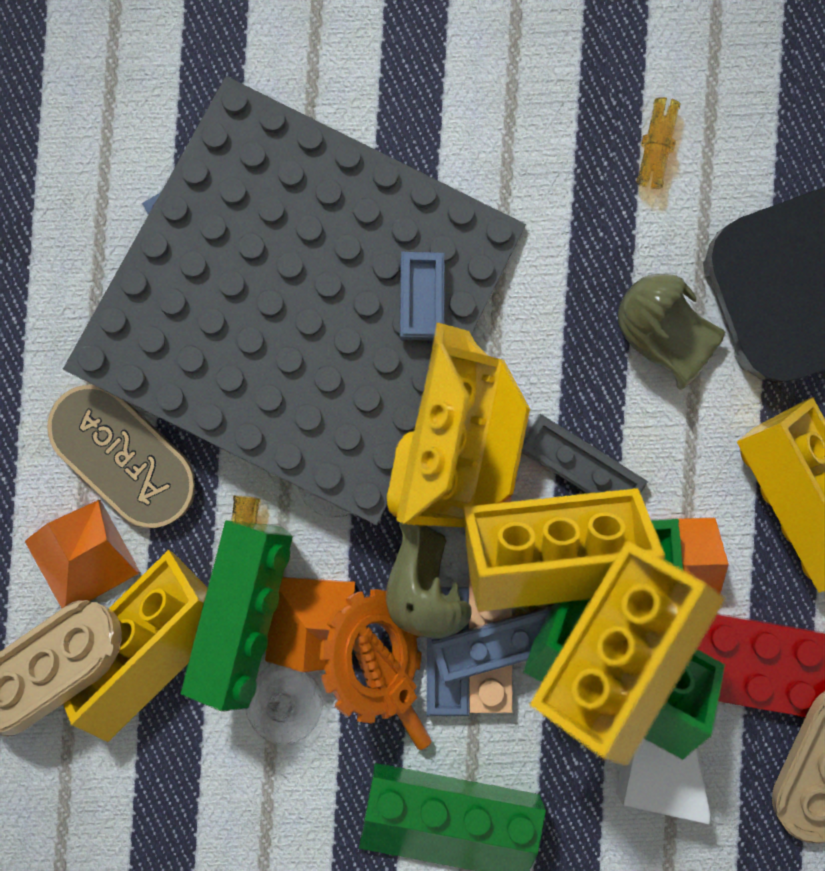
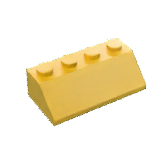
(790, 468)
(551, 546)
(157, 638)
(627, 653)

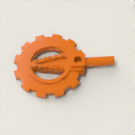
(387, 673)

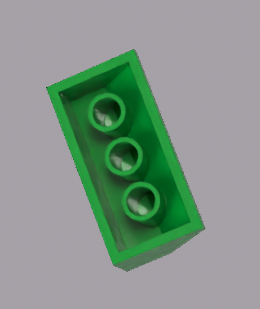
(237, 615)
(688, 711)
(451, 821)

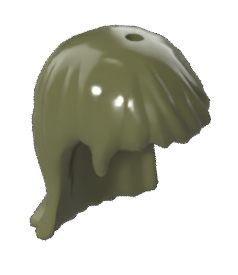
(666, 328)
(415, 590)

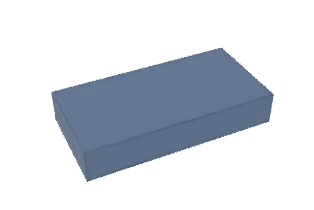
(421, 294)

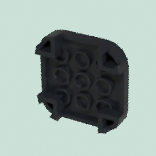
(773, 287)

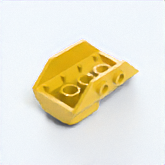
(463, 437)

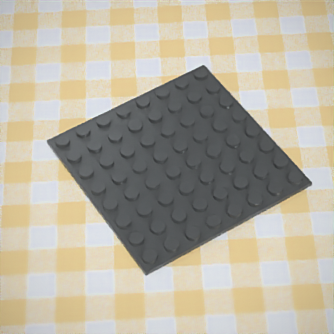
(273, 297)

